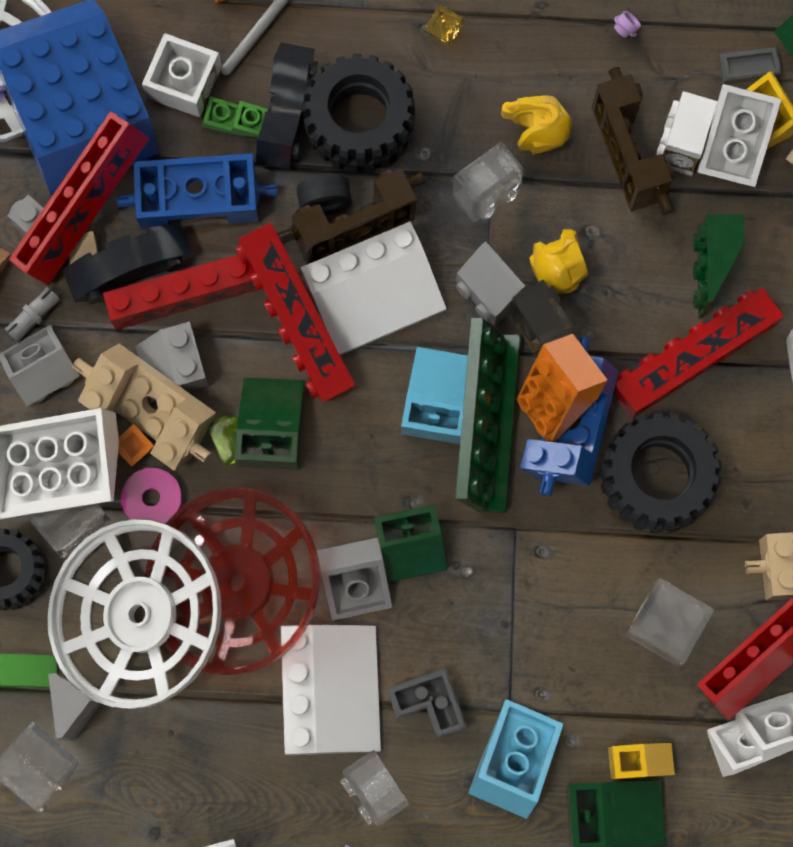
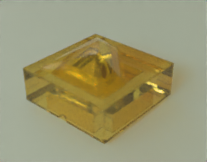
(444, 24)

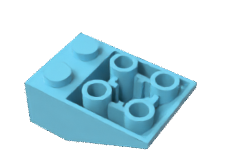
(435, 396)

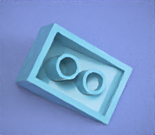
(516, 759)

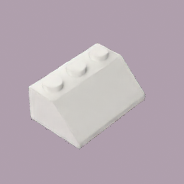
(739, 135)

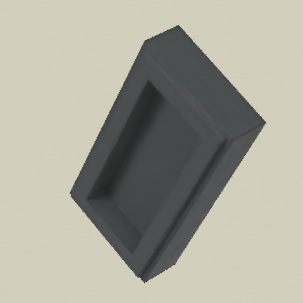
(749, 65)

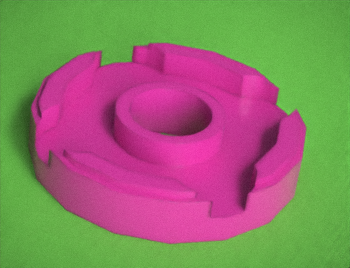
(151, 480)

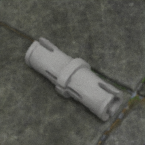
(32, 314)

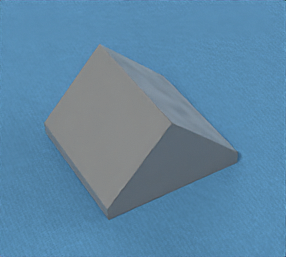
(70, 707)

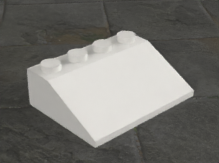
(373, 288)
(58, 462)
(331, 690)

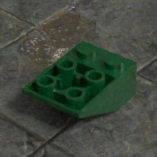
(717, 246)
(269, 423)
(615, 814)

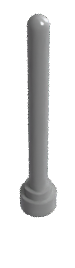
(252, 37)

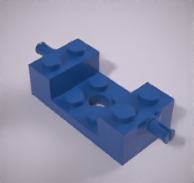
(227, 190)
(576, 450)

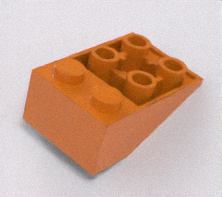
(560, 387)

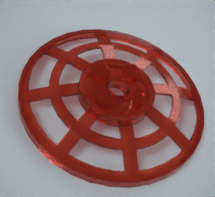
(256, 575)

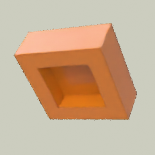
(134, 445)

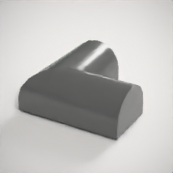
(430, 693)

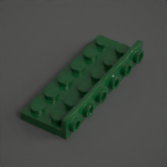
(488, 418)

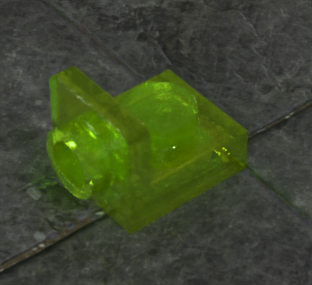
(224, 445)

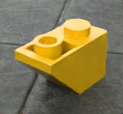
(641, 761)

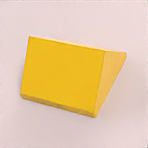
(783, 123)

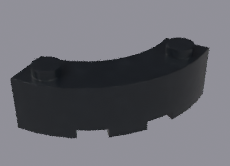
(283, 122)
(127, 260)

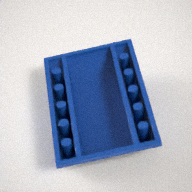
(64, 82)

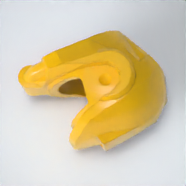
(546, 122)
(560, 262)

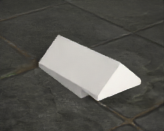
(755, 735)

